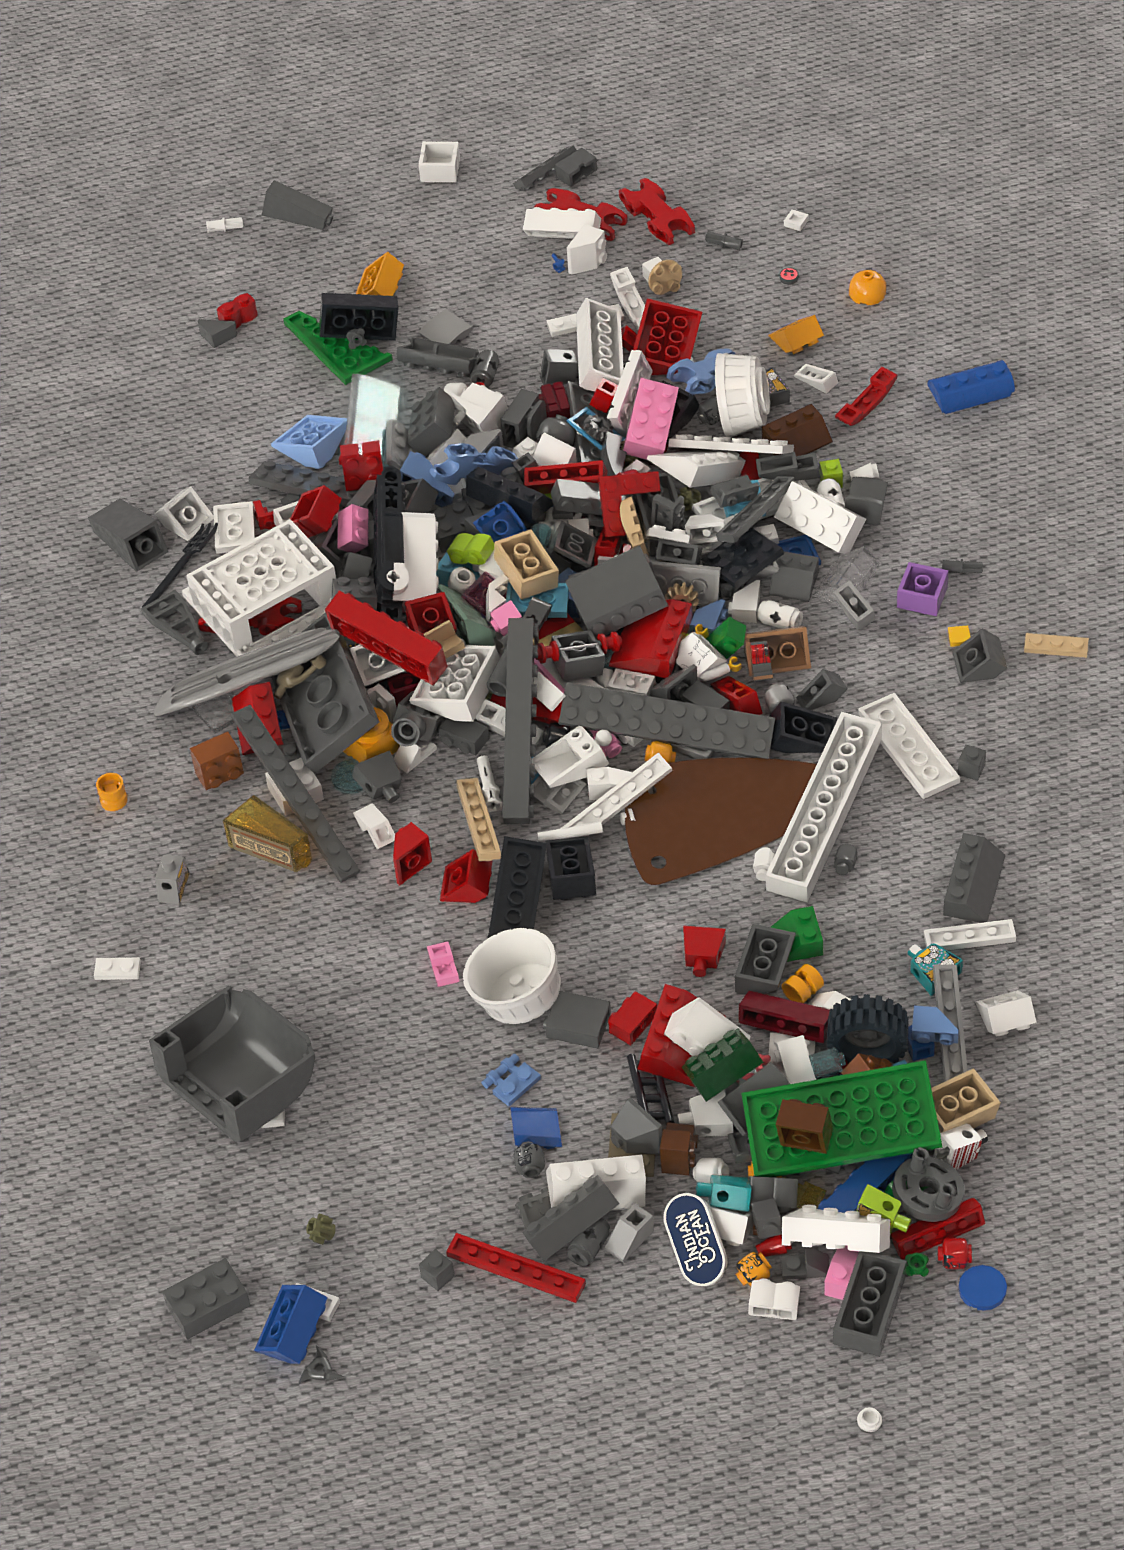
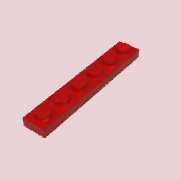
(516, 1267)

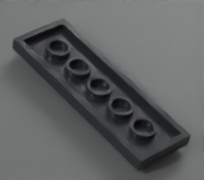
(517, 885)

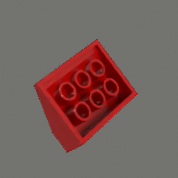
(666, 334)
(654, 641)
(660, 1053)

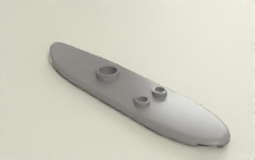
(246, 669)

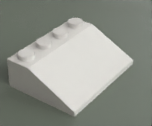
(700, 466)
(461, 686)

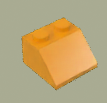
(798, 334)

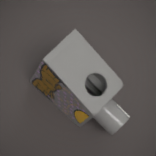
(171, 871)

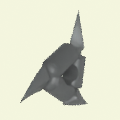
(320, 1360)

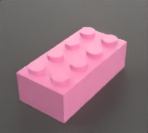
(650, 419)

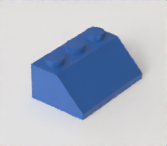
(291, 1323)

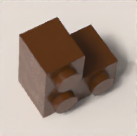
(678, 1148)

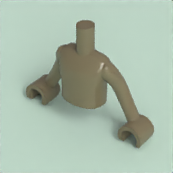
(294, 675)

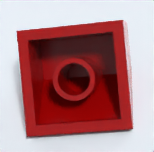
(428, 612)
(410, 852)
(466, 879)

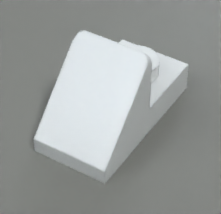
(410, 756)

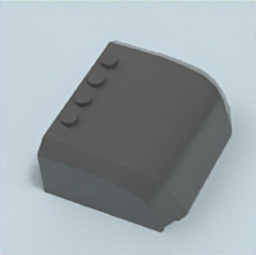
(234, 1061)

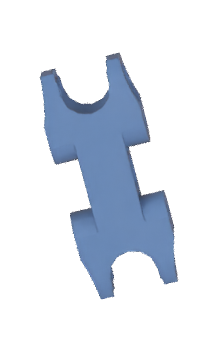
(697, 375)
(465, 458)

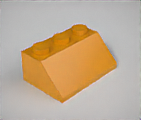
(381, 276)

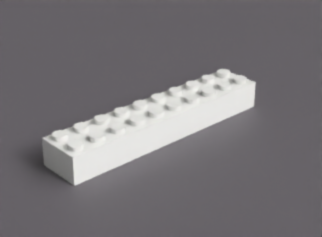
(823, 807)

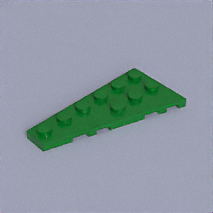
(335, 351)

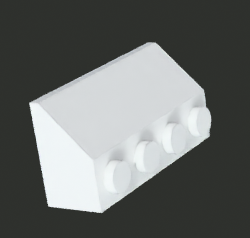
(621, 1175)

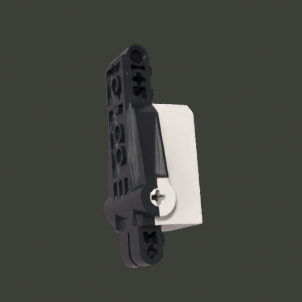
(402, 548)

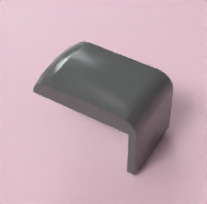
(867, 498)
(732, 1103)

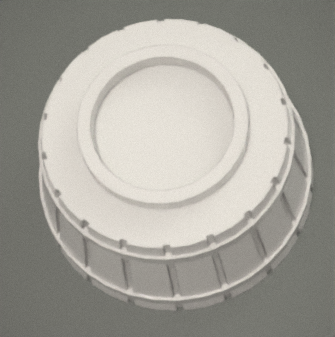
(741, 393)
(514, 975)

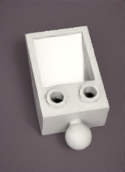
(572, 756)

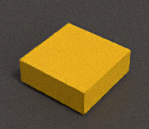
(958, 635)

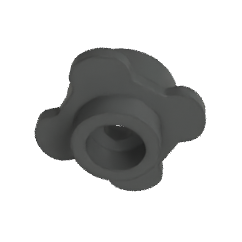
(356, 333)

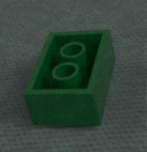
(722, 1064)

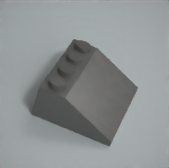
(616, 592)

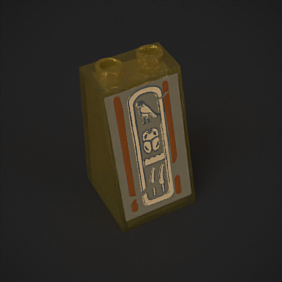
(267, 835)

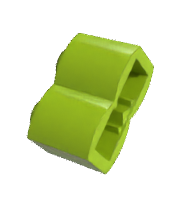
(471, 549)

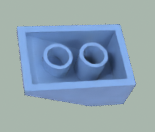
(418, 467)

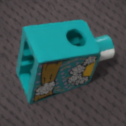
(924, 960)

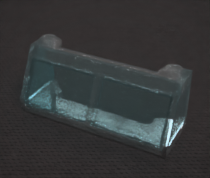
(370, 407)

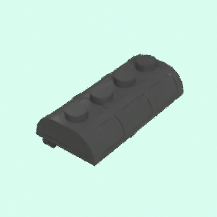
(438, 355)

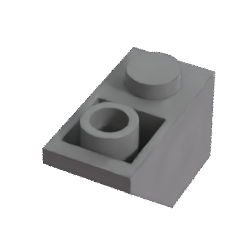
(630, 1232)

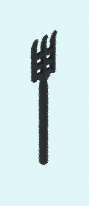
(195, 545)

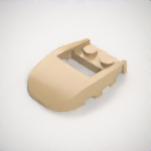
(632, 524)

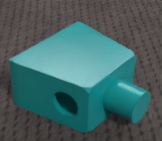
(735, 1194)

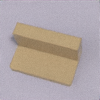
(447, 638)

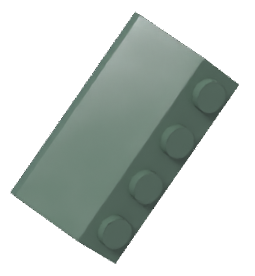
(468, 620)

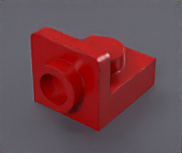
(264, 518)

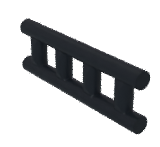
(642, 1098)

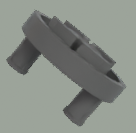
(933, 1173)

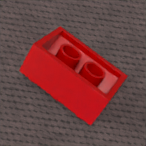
(262, 701)

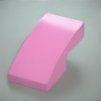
(443, 964)

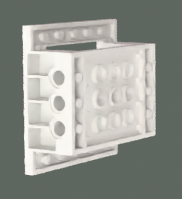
(228, 605)

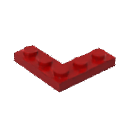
(611, 493)

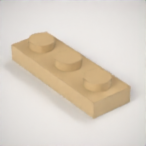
(1056, 645)

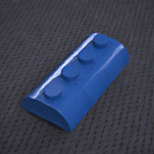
(972, 387)

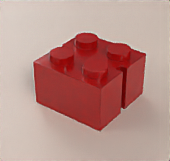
(360, 468)
(316, 511)

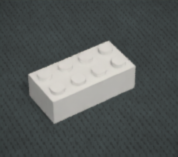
(820, 518)

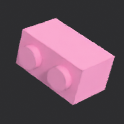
(352, 529)

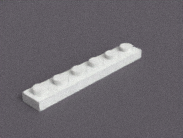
(623, 793)

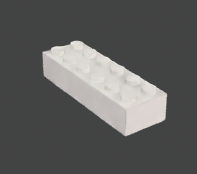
(598, 344)

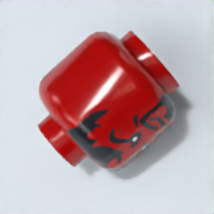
(955, 1253)

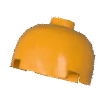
(867, 287)

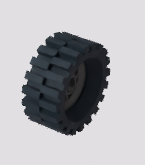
(868, 1028)

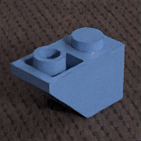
(710, 616)
(933, 1026)

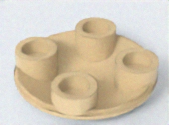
(665, 277)

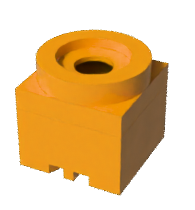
(375, 741)

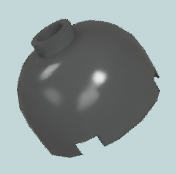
(558, 429)

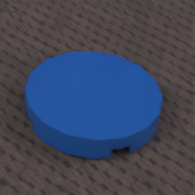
(982, 1287)

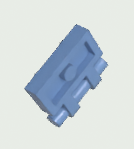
(516, 1084)

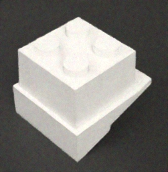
(479, 408)

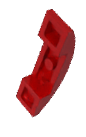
(873, 395)

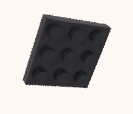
(743, 558)

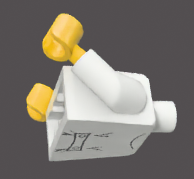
(709, 662)

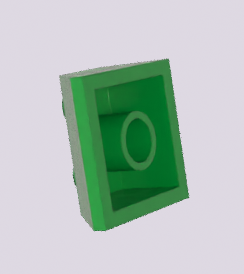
(808, 937)

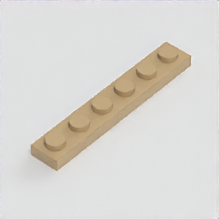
(478, 819)

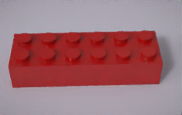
(386, 637)

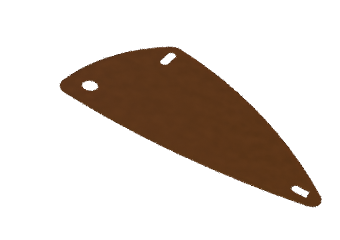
(713, 813)

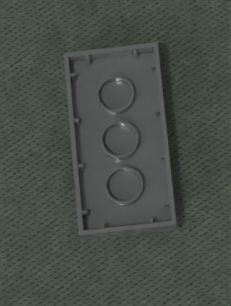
(329, 706)

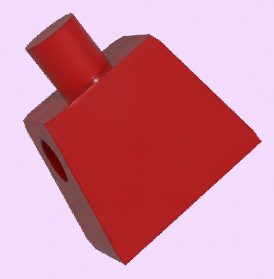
(703, 948)

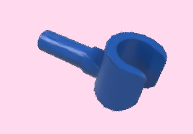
(558, 265)

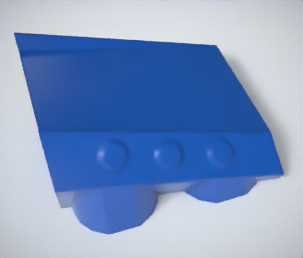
(500, 522)
(536, 1126)

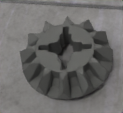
(590, 426)

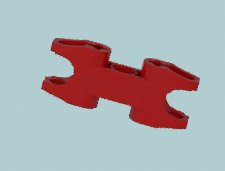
(568, 199)
(651, 203)
(268, 620)

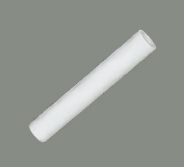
(571, 832)

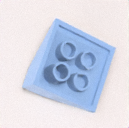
(312, 440)

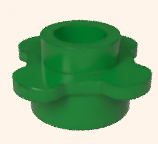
(917, 1258)

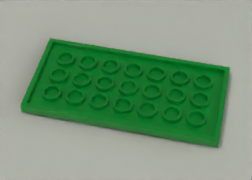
(870, 1112)

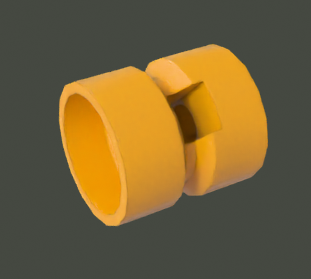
(111, 791)
(802, 984)

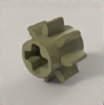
(690, 496)
(321, 1229)

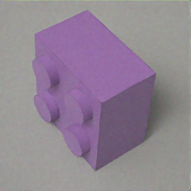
(922, 589)

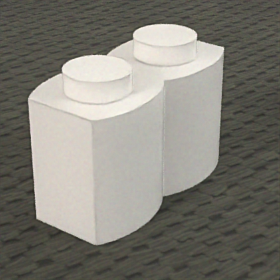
(774, 1299)

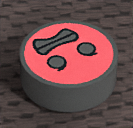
(789, 276)

